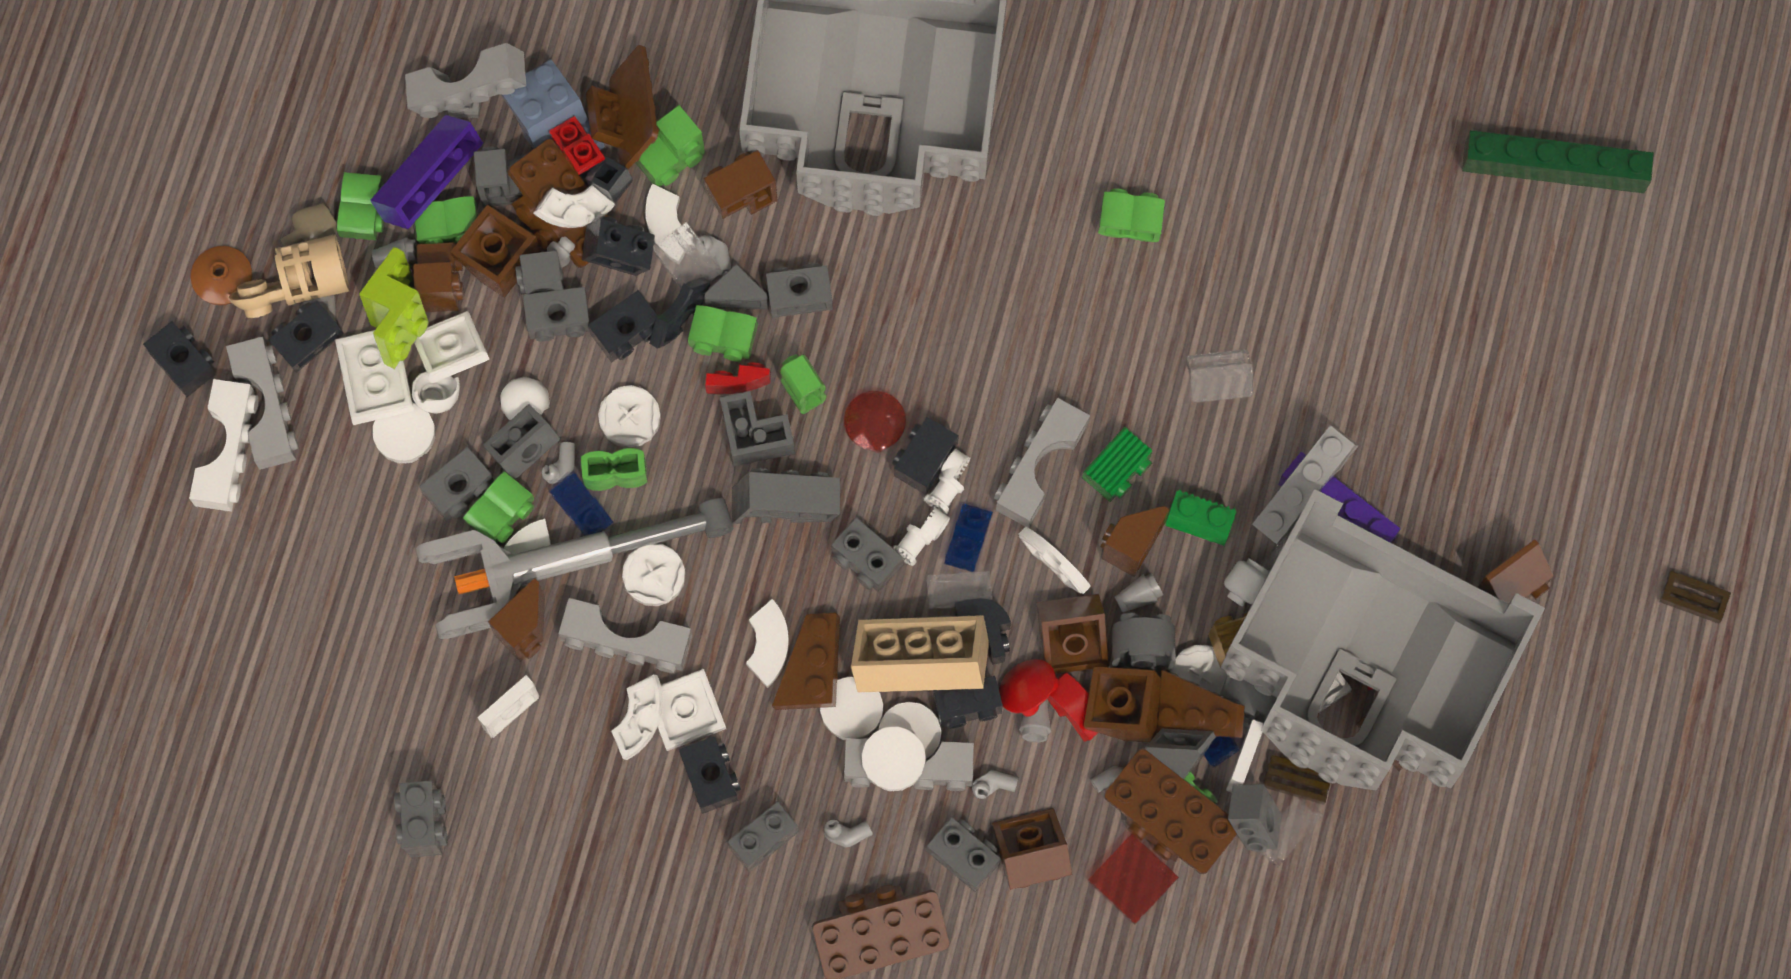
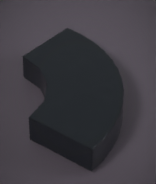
(669, 324)

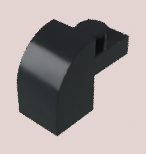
(609, 178)
(995, 620)

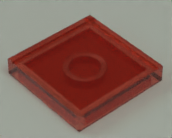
(1133, 879)

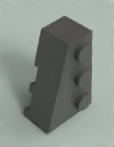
(786, 497)

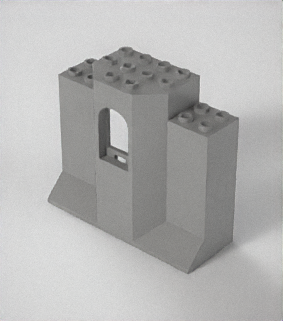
(899, 59)
(1391, 623)

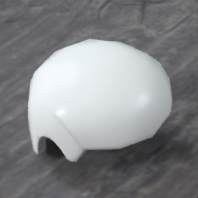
(520, 393)
(435, 396)

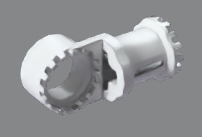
(948, 484)
(917, 538)

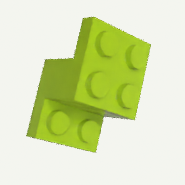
(394, 308)

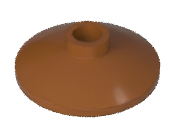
(218, 288)

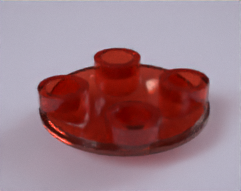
(874, 421)

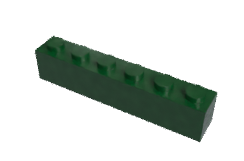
(1557, 161)

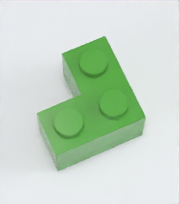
(676, 148)

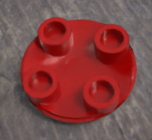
(1027, 686)

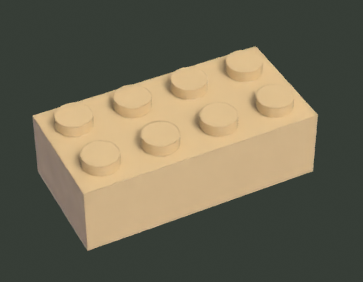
(920, 654)

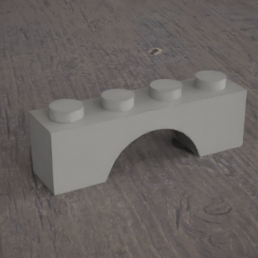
(496, 72)
(1060, 430)
(270, 438)
(1312, 473)
(664, 645)
(948, 767)

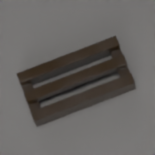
(1691, 608)
(1271, 771)

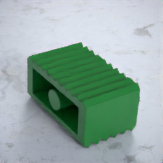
(1118, 465)
(1200, 518)

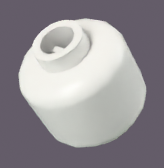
(1245, 581)

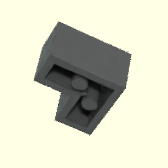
(492, 177)
(752, 438)

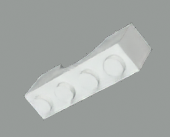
(216, 483)

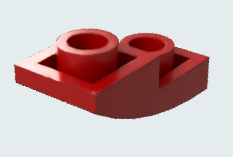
(576, 145)
(749, 378)
(1071, 701)

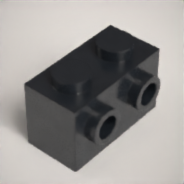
(618, 246)
(925, 455)
(964, 705)

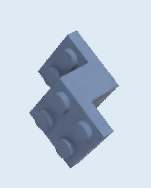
(546, 104)

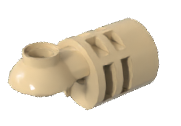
(295, 277)

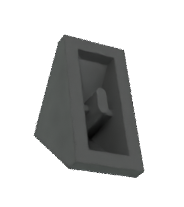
(736, 291)
(1180, 748)

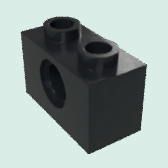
(632, 311)
(298, 352)
(186, 375)
(714, 793)

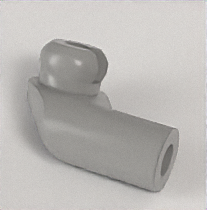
(563, 467)
(846, 836)

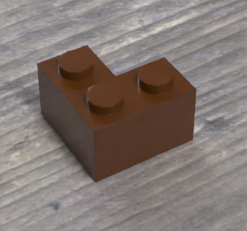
(741, 185)
(438, 277)

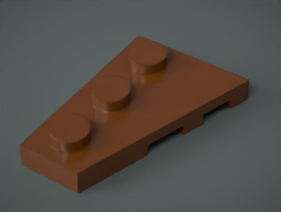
(813, 666)
(1192, 707)

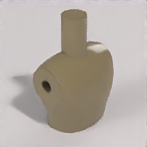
(310, 224)

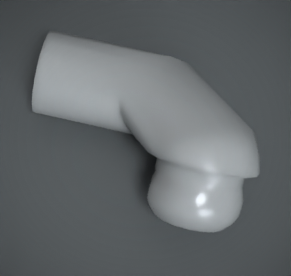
(563, 248)
(718, 251)
(1106, 778)
(993, 781)

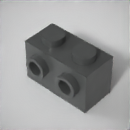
(866, 555)
(964, 853)

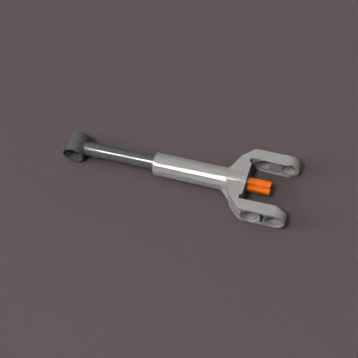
(508, 572)

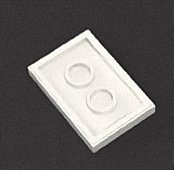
(370, 385)

